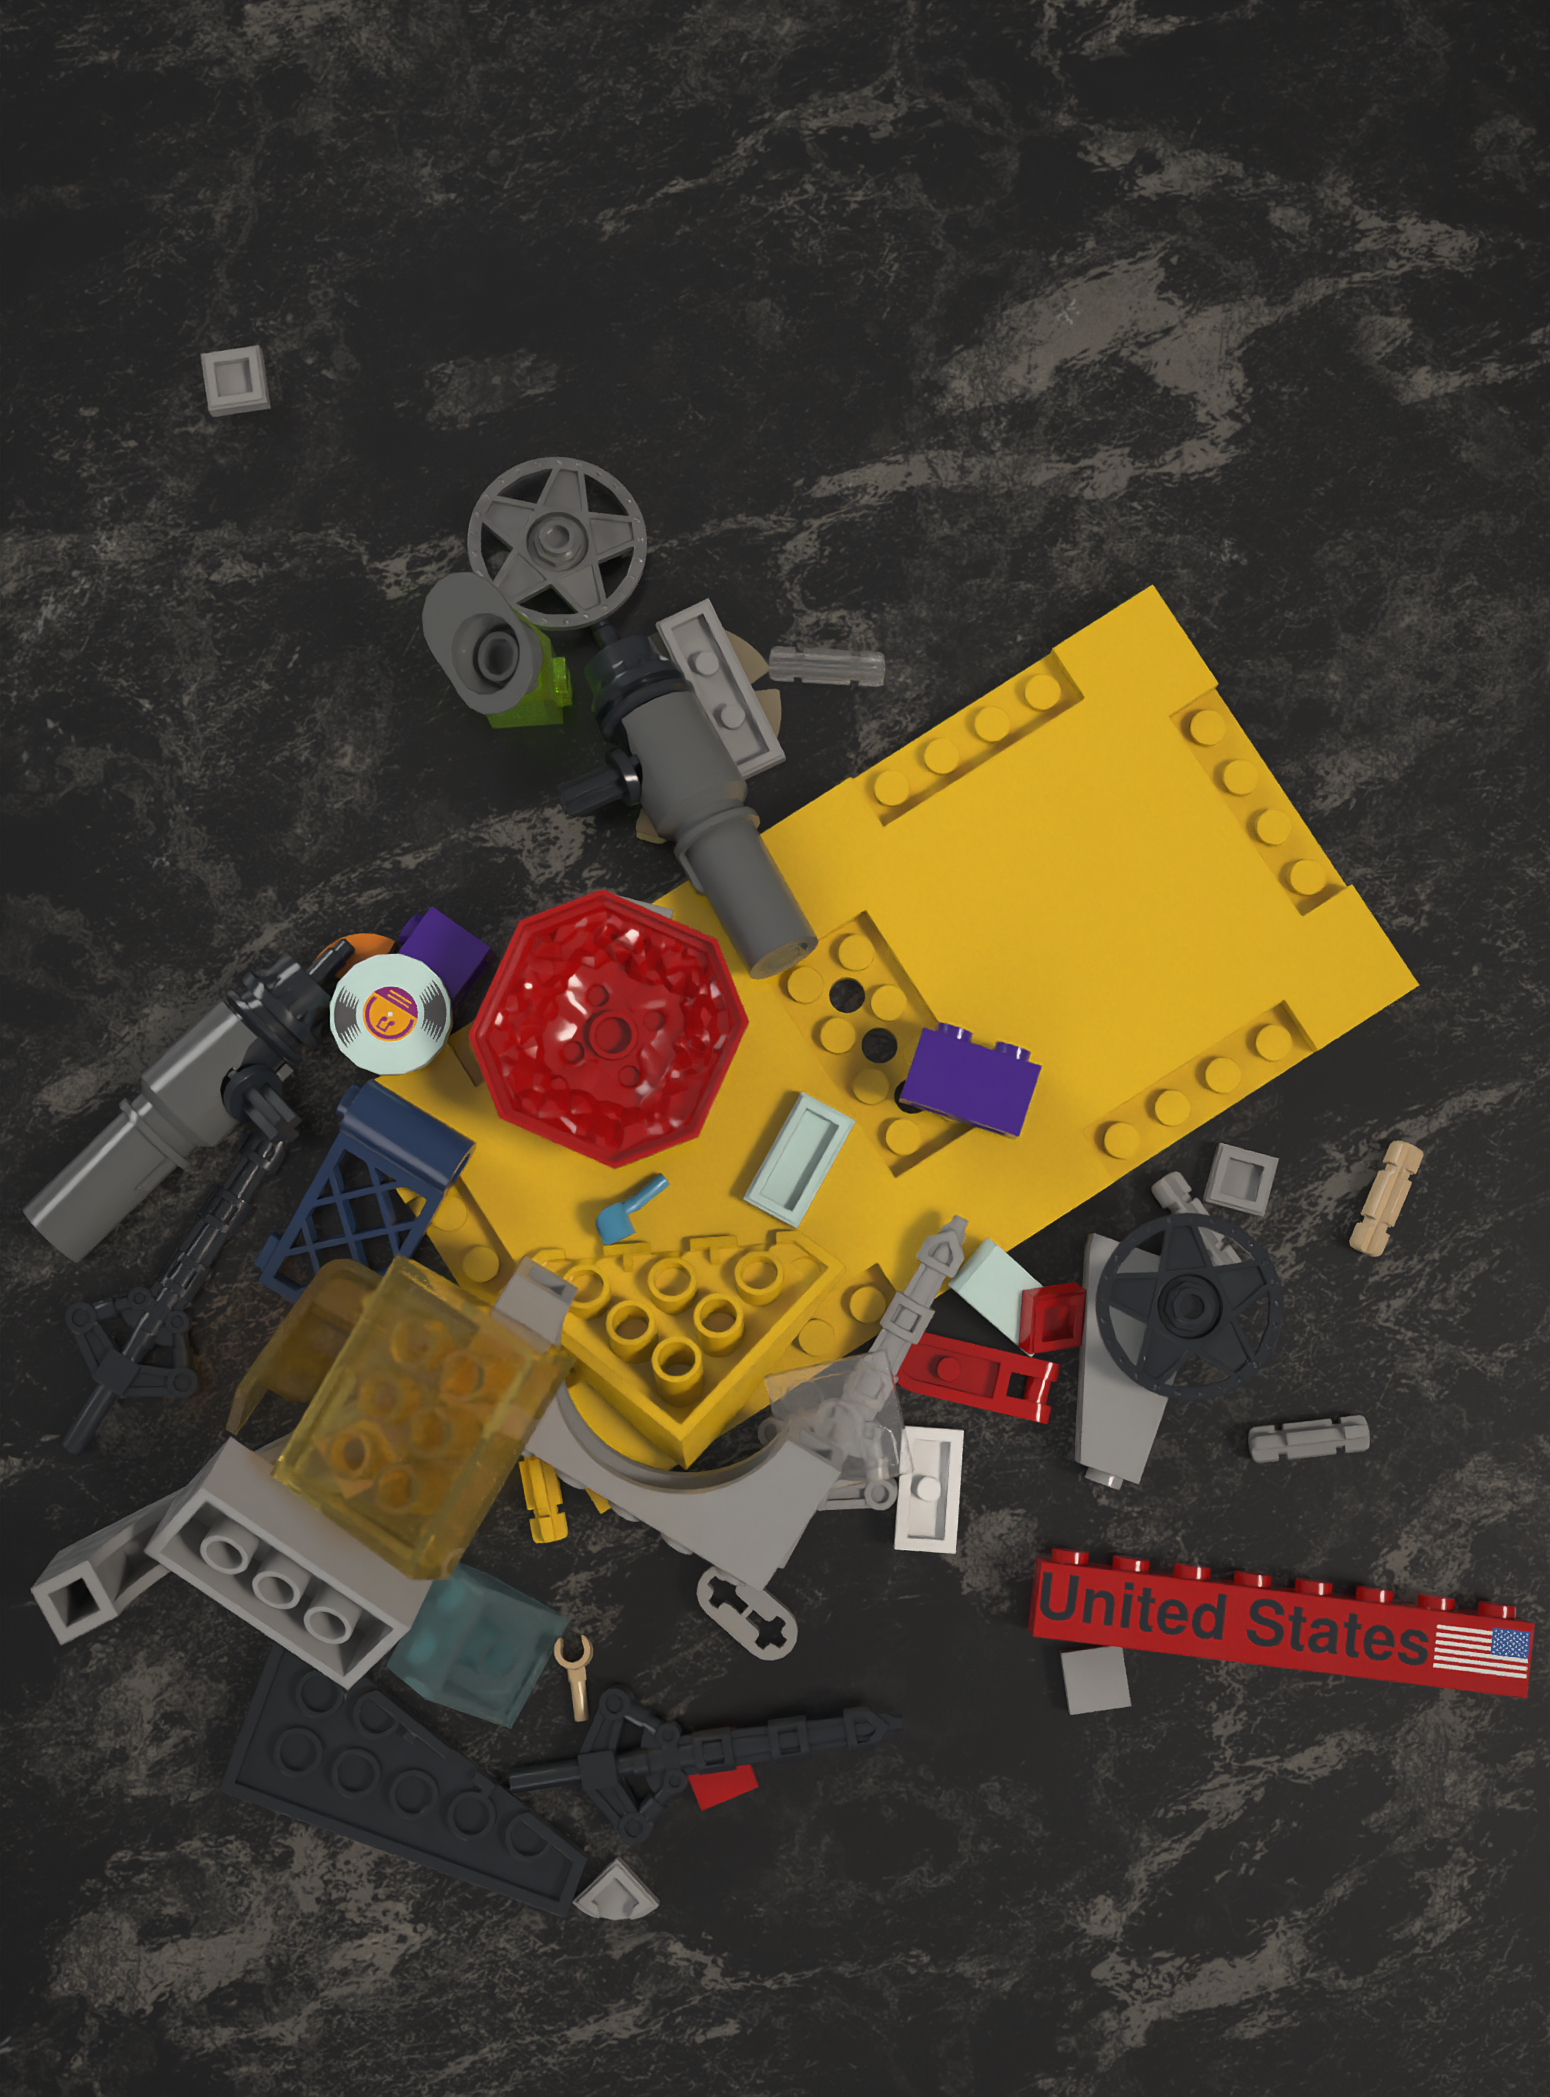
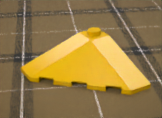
(689, 1331)

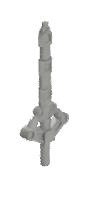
(902, 1325)

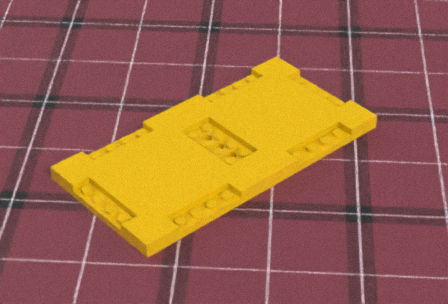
(1046, 868)

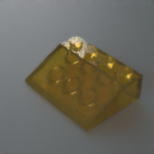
(421, 1420)

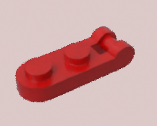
(977, 1376)

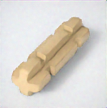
(1386, 1198)

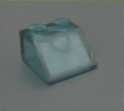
(477, 1645)

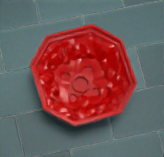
(608, 1029)

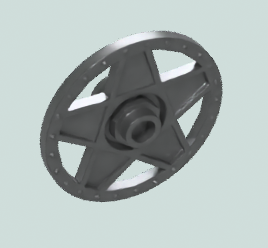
(559, 541)

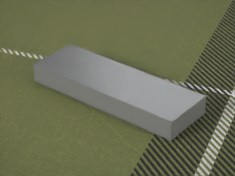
(709, 661)

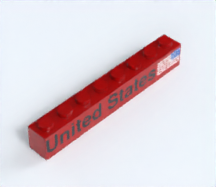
(1281, 1625)

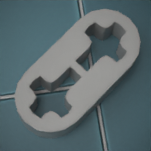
(738, 1623)

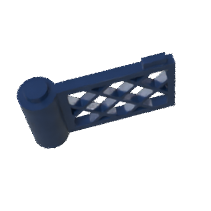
(392, 1140)

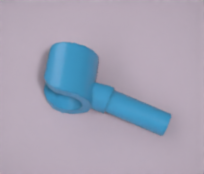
(614, 1221)

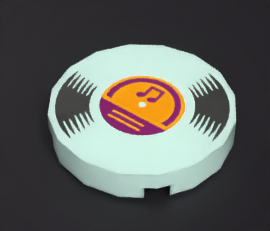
(391, 1014)

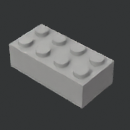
(285, 1566)

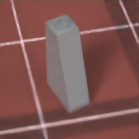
(1113, 1413)

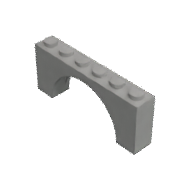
(731, 1516)
(108, 1568)

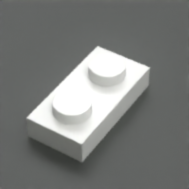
(930, 1495)

